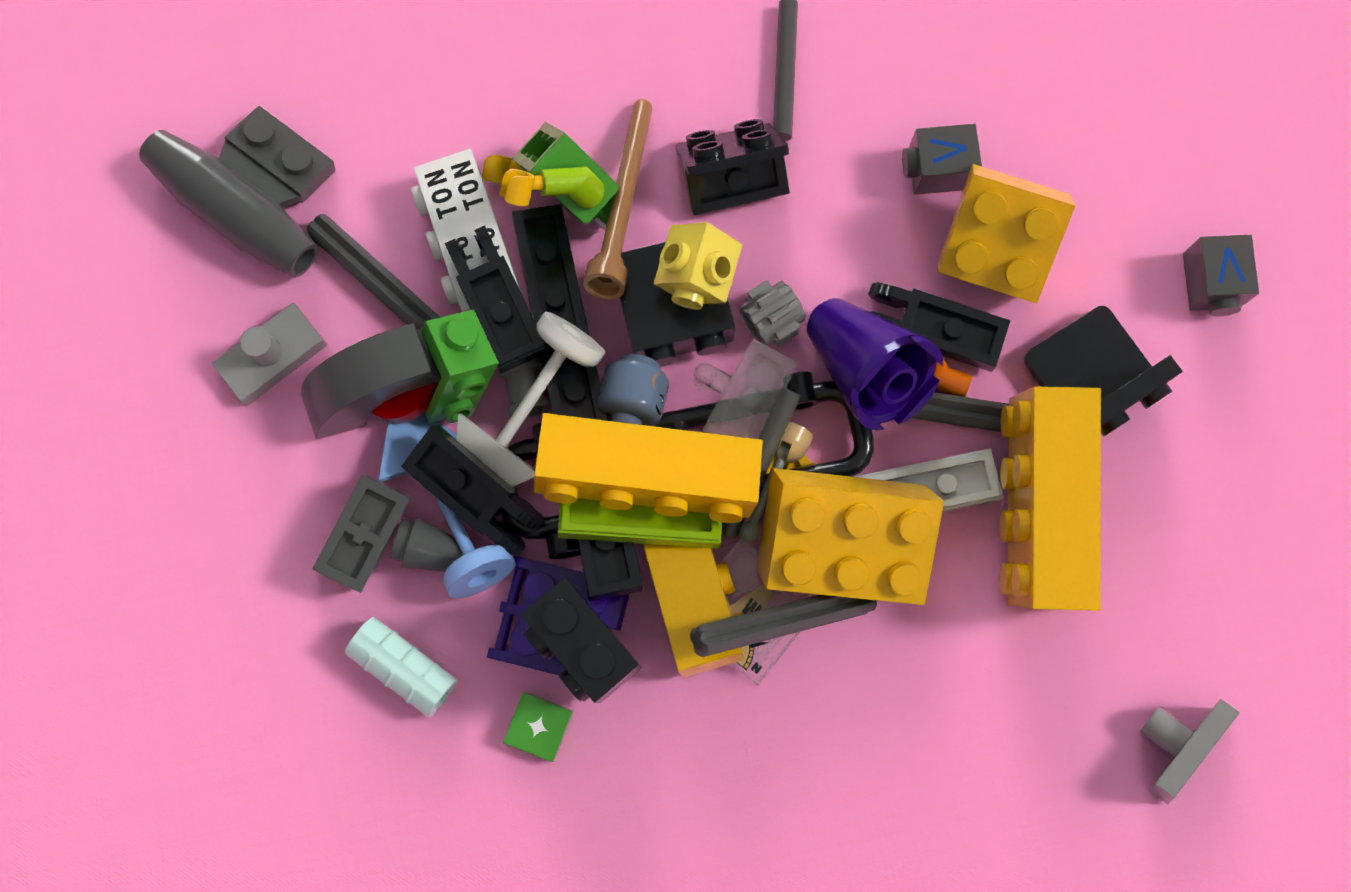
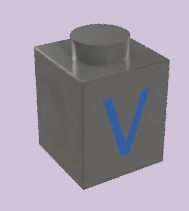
(941, 158)
(1220, 274)

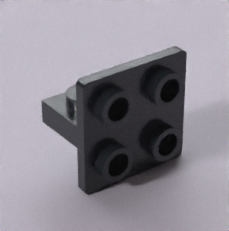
(733, 166)

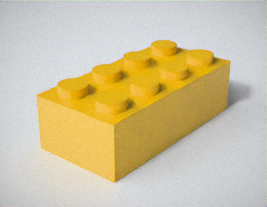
(1052, 499)

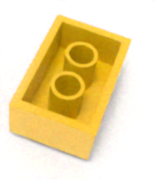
(849, 536)

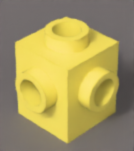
(697, 265)

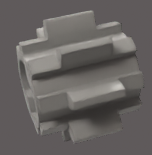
(772, 313)

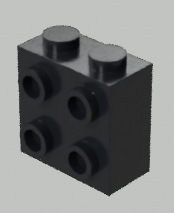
(659, 325)
(573, 632)

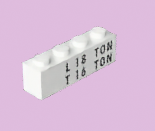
(457, 205)

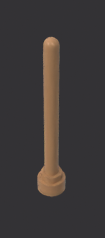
(607, 272)

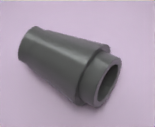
(424, 546)

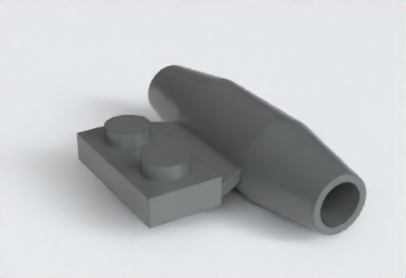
(246, 187)

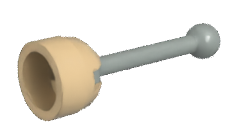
(791, 449)

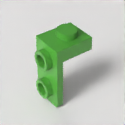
(463, 362)

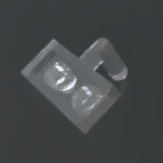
(748, 393)

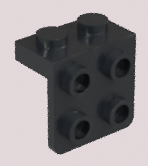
(1102, 355)

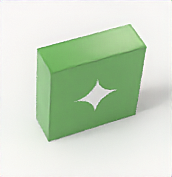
(538, 727)

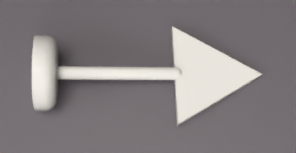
(568, 343)

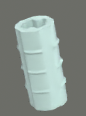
(401, 666)

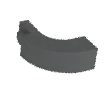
(364, 376)

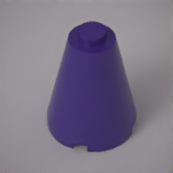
(874, 362)

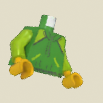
(557, 169)

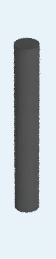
(785, 68)
(771, 436)

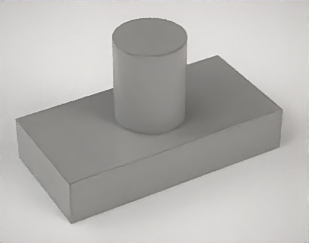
(269, 353)
(1184, 745)

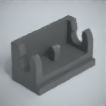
(361, 533)

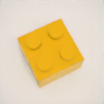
(1005, 233)

